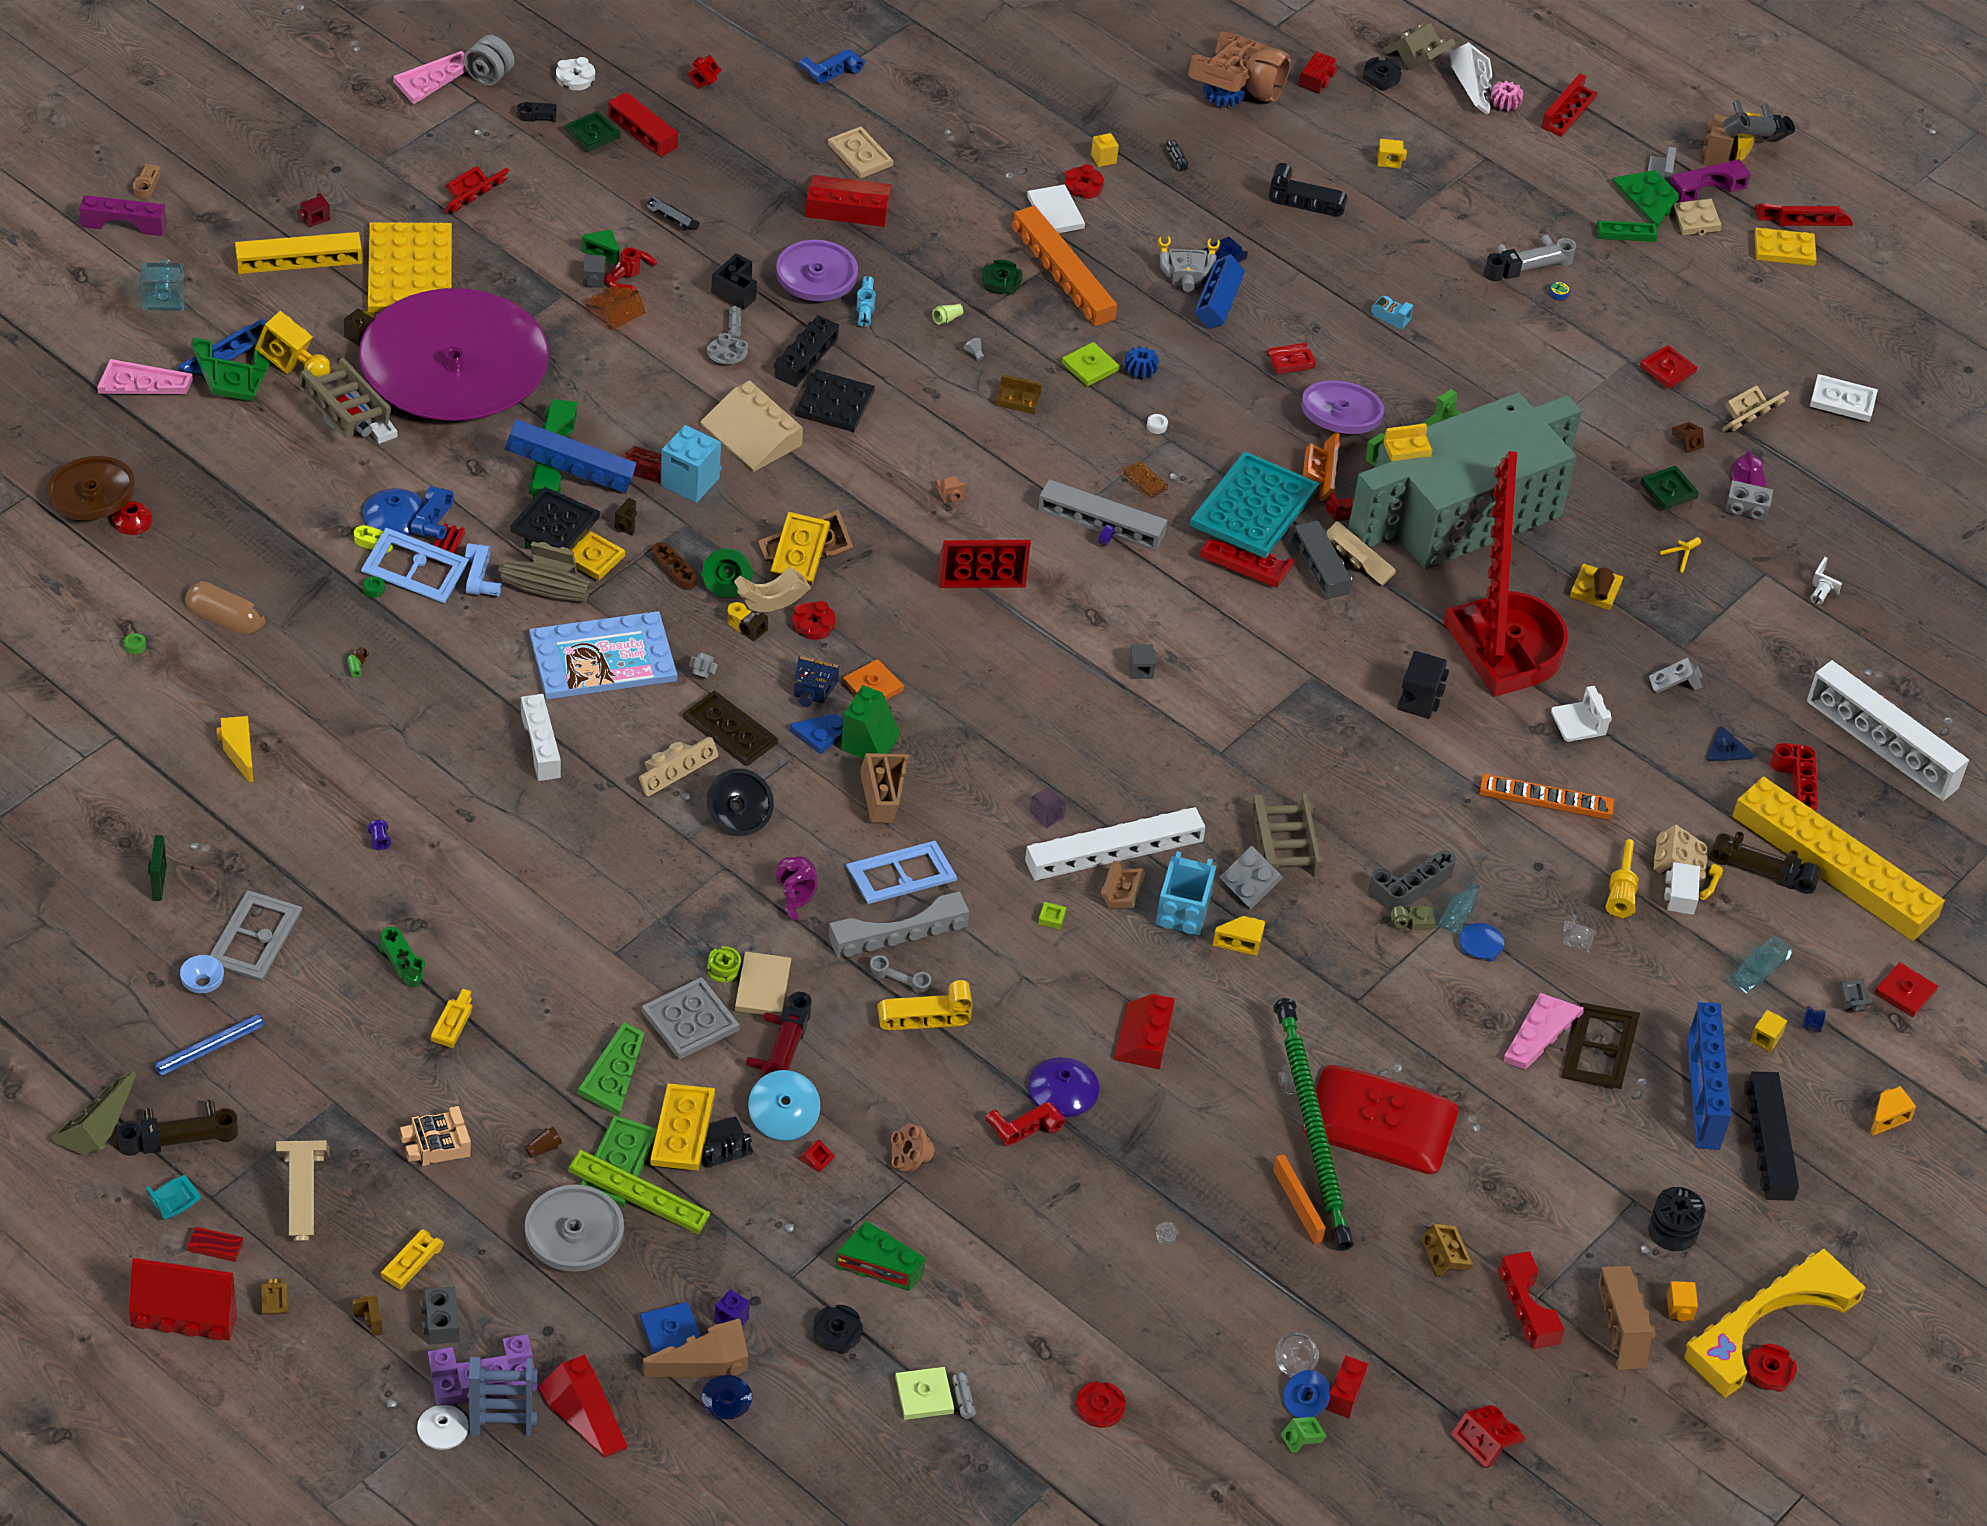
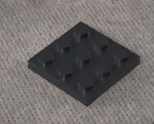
(834, 401)
(555, 520)

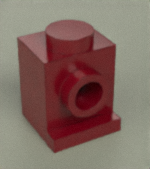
(314, 211)

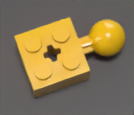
(287, 346)

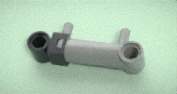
(1512, 263)

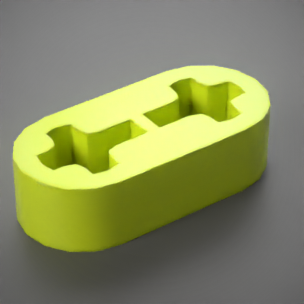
(368, 537)

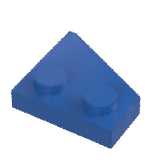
(819, 732)

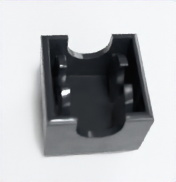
(1423, 685)

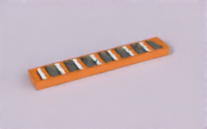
(1546, 796)

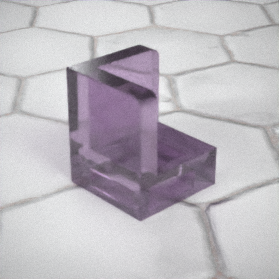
(1047, 807)

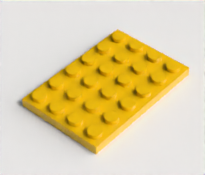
(407, 261)

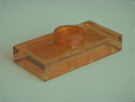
(1145, 479)

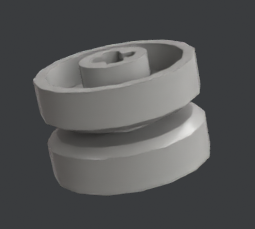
(489, 60)

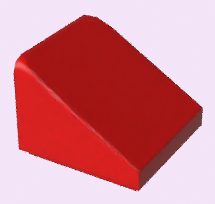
(816, 1155)

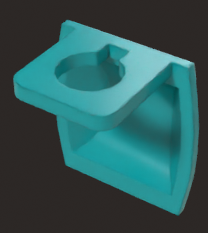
(174, 1197)

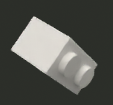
(1683, 888)

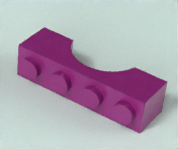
(1729, 176)
(147, 217)

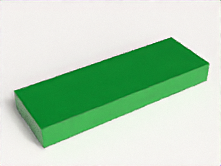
(1627, 231)

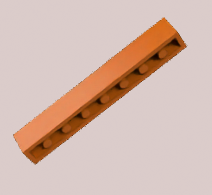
(1064, 265)

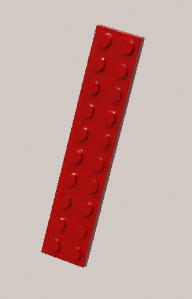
(1501, 556)

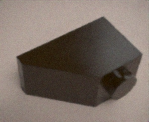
(356, 324)

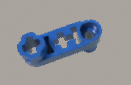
(834, 66)
(437, 504)

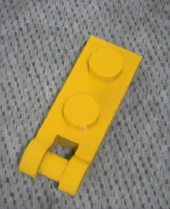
(411, 1259)

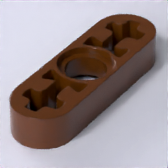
(676, 574)

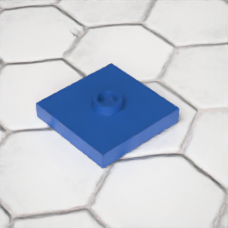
(669, 1326)

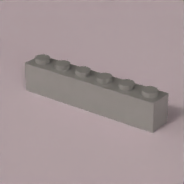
(1097, 512)

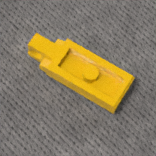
(453, 1020)

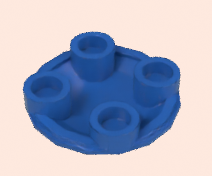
(1481, 941)

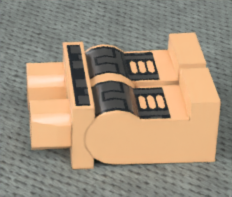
(436, 1137)

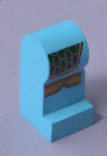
(1392, 312)

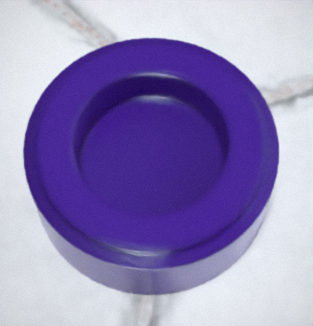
(1106, 535)

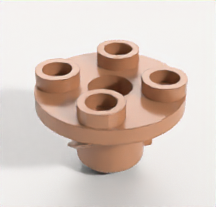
(911, 1148)

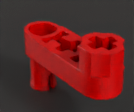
(1043, 1116)

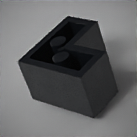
(735, 282)

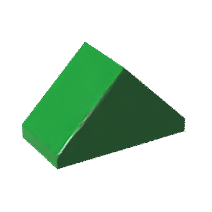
(601, 244)

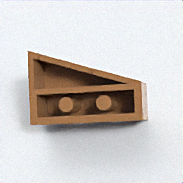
(1718, 142)
(882, 784)

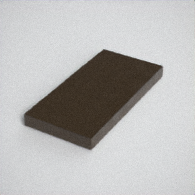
(730, 728)

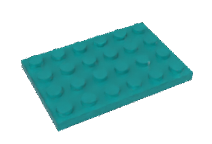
(1254, 504)

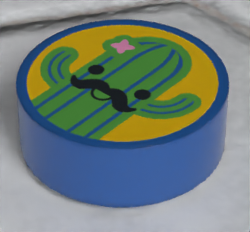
(1559, 290)

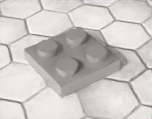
(1251, 877)

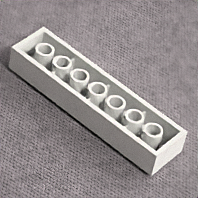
(1887, 730)

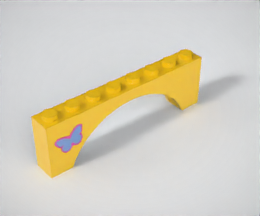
(1815, 1282)

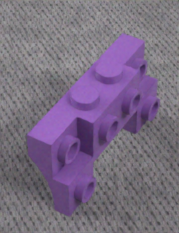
(452, 1379)

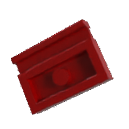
(1291, 358)

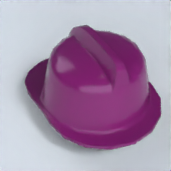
(1748, 470)

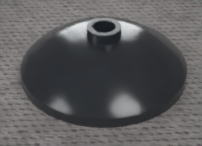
(749, 792)

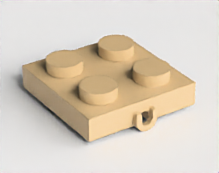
(1697, 216)

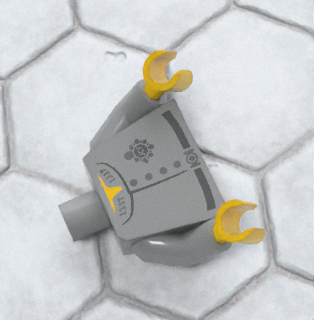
(1186, 267)

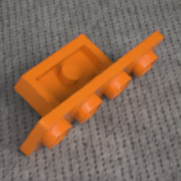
(1321, 465)

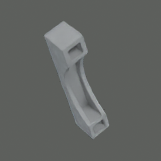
(857, 936)

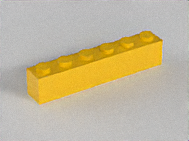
(298, 252)

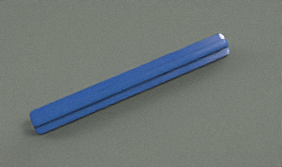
(209, 1044)

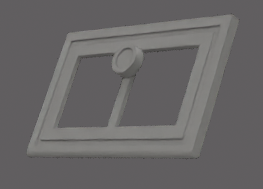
(275, 941)

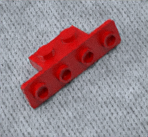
(469, 185)

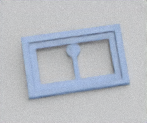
(424, 549)
(906, 884)

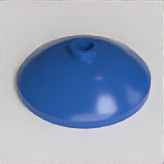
(393, 510)

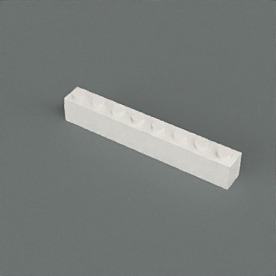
(1114, 843)

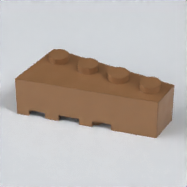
(1626, 1317)

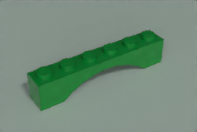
(560, 420)

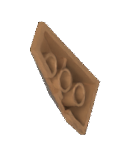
(835, 544)
(711, 1355)

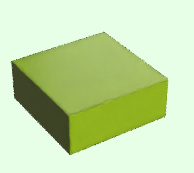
(1052, 915)

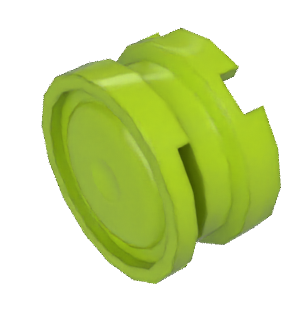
(724, 964)

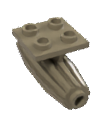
(550, 575)

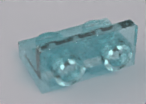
(1459, 909)

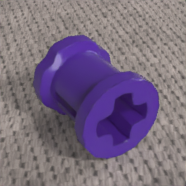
(379, 834)

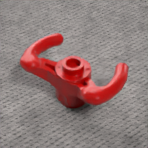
(628, 266)

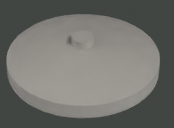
(574, 1228)

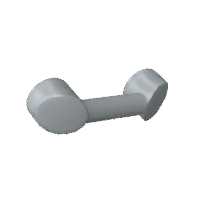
(880, 968)

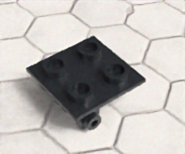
(726, 1142)

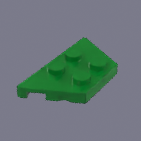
(1649, 194)

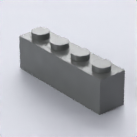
(1322, 559)

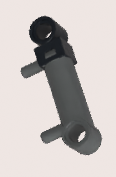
(1769, 127)

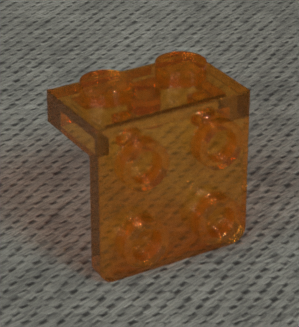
(618, 305)

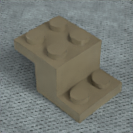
(1418, 45)

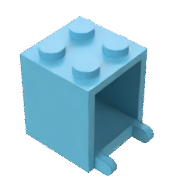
(690, 463)
(1185, 895)

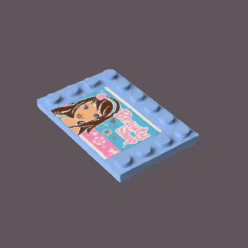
(603, 655)

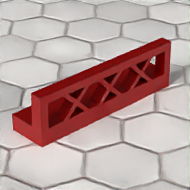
(1563, 106)

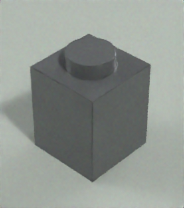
(594, 271)
(1142, 661)

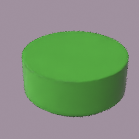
(134, 643)

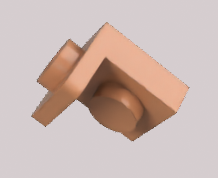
(950, 489)

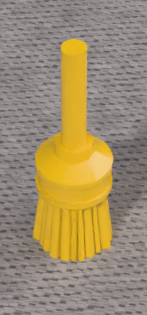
(1623, 886)

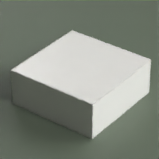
(383, 432)

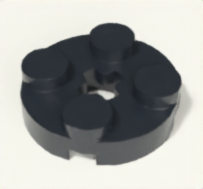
(1375, 75)
(837, 1340)

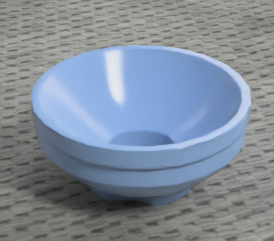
(202, 967)

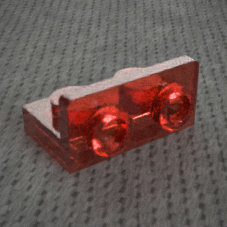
(647, 463)

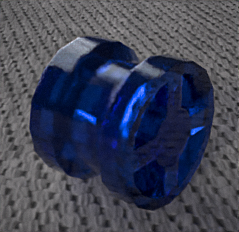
(1813, 1019)

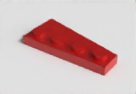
(1267, 570)

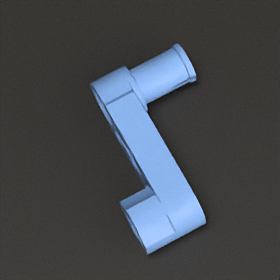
(480, 557)

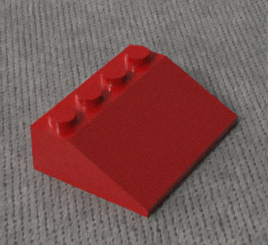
(848, 200)
(984, 563)
(182, 1299)

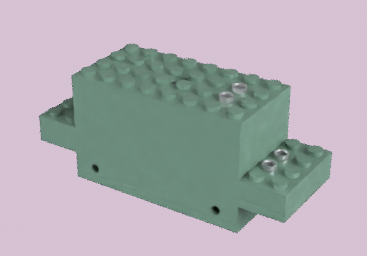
(1446, 500)

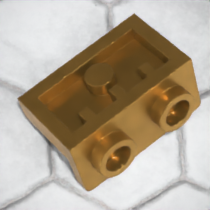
(1019, 394)
(1445, 1249)

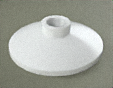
(442, 1435)

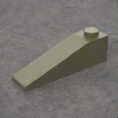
(97, 1120)

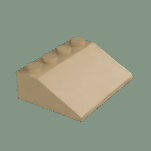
(753, 427)

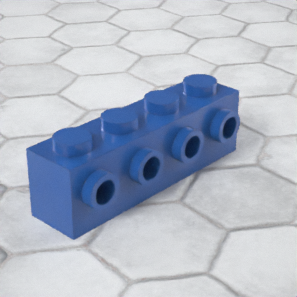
(1219, 292)

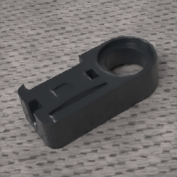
(538, 111)

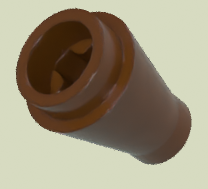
(1602, 583)
(543, 1142)

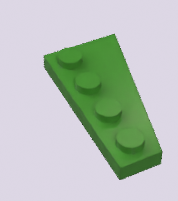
(611, 1074)

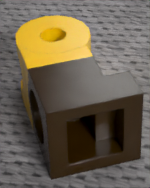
(746, 621)

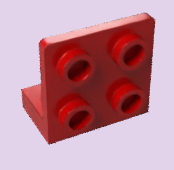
(1486, 1433)

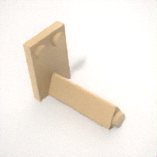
(301, 1161)

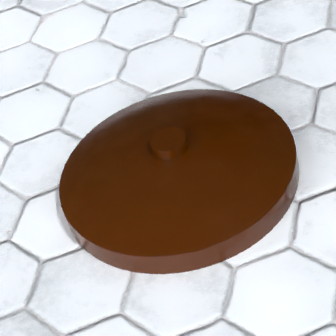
(91, 488)

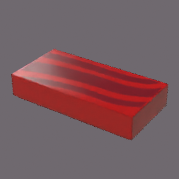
(215, 1244)

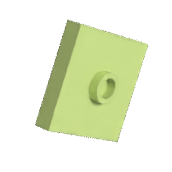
(924, 1393)

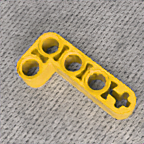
(928, 1011)

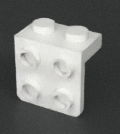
(1583, 718)

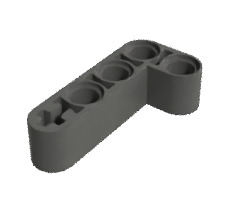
(1414, 884)

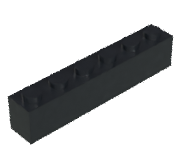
(1771, 1136)

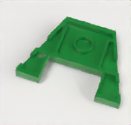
(230, 377)

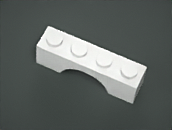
(544, 747)

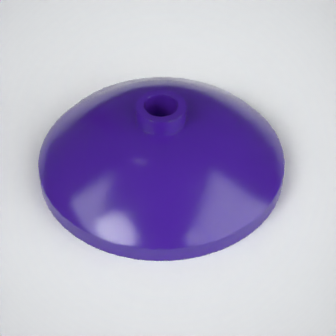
(1070, 1094)

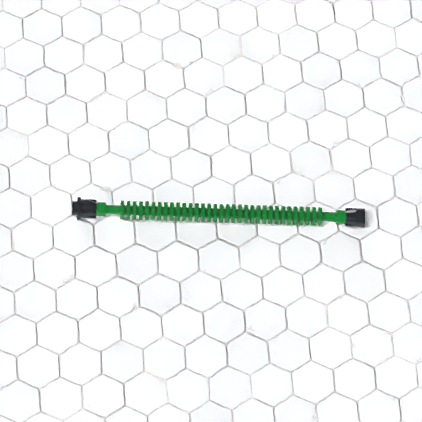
(1314, 1124)

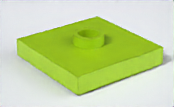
(1090, 364)

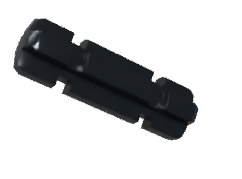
(1177, 155)

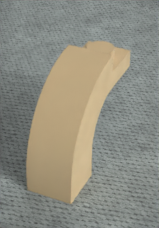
(775, 594)

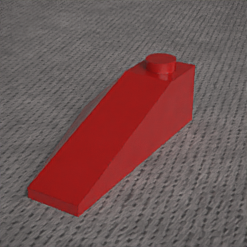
(579, 1399)

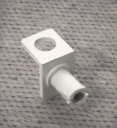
(1824, 584)

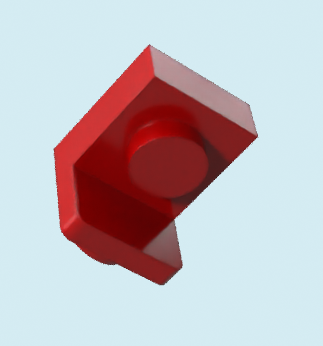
(1340, 508)

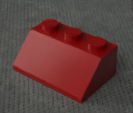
(1145, 1031)

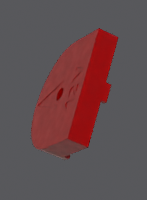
(1533, 641)

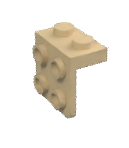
(1679, 847)

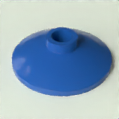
(1299, 1389)

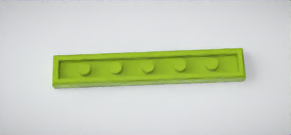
(639, 1192)

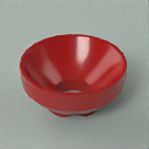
(135, 522)

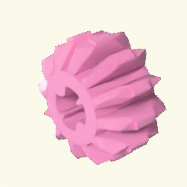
(1506, 96)

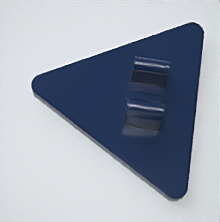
(1727, 748)

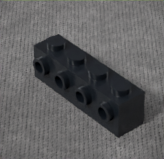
(806, 351)

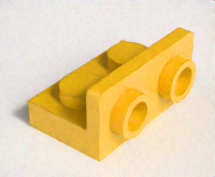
(1407, 442)

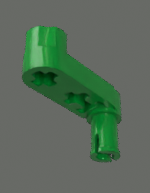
(396, 944)

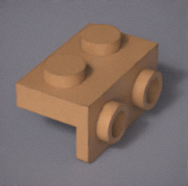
(1122, 886)

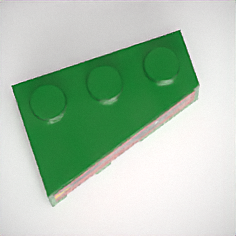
(882, 1257)

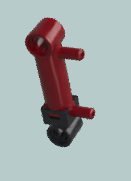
(791, 1030)

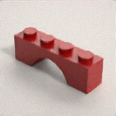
(1540, 1324)

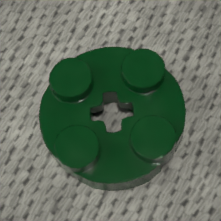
(1007, 284)

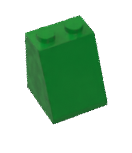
(869, 724)

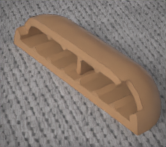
(223, 608)

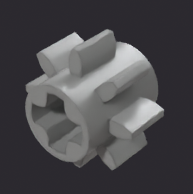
(703, 665)

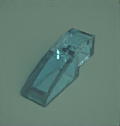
(1761, 964)

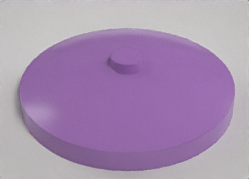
(816, 270)
(1342, 407)

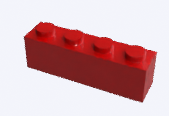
(643, 124)

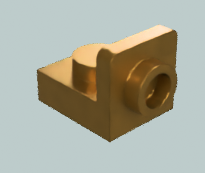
(274, 1297)
(369, 1308)

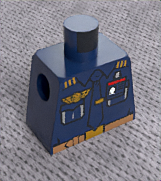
(814, 680)

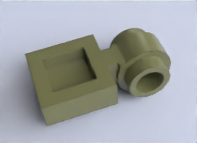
(1418, 916)

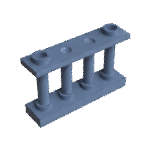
(479, 1388)

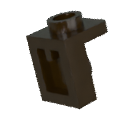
(626, 516)

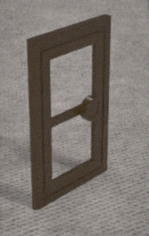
(1621, 1053)

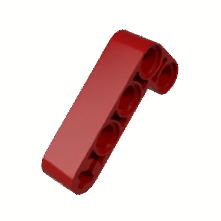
(1801, 762)

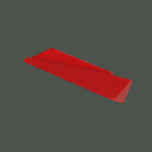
(1803, 215)

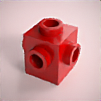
(704, 71)

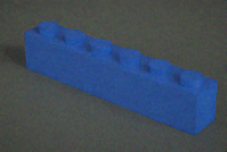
(570, 456)

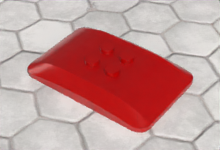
(1385, 1118)

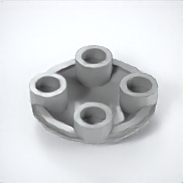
(727, 349)

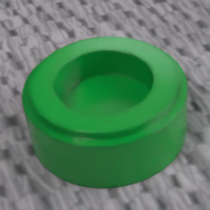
(373, 587)

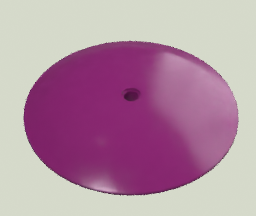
(454, 354)

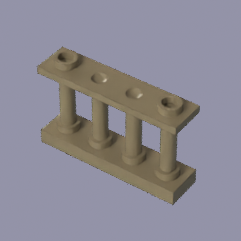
(336, 411)
(1268, 845)

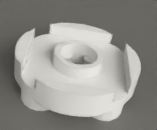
(568, 68)

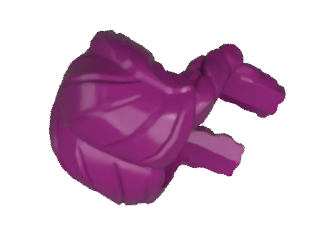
(798, 876)

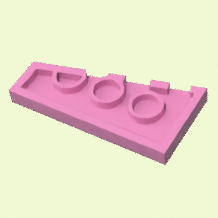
(430, 77)
(134, 378)
(1541, 1027)

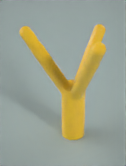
(1685, 547)

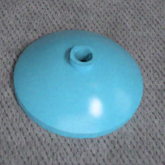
(780, 1120)

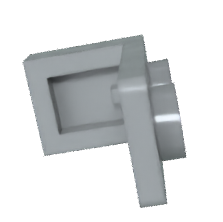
(1676, 674)

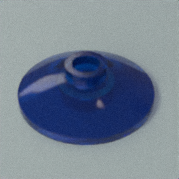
(730, 1389)

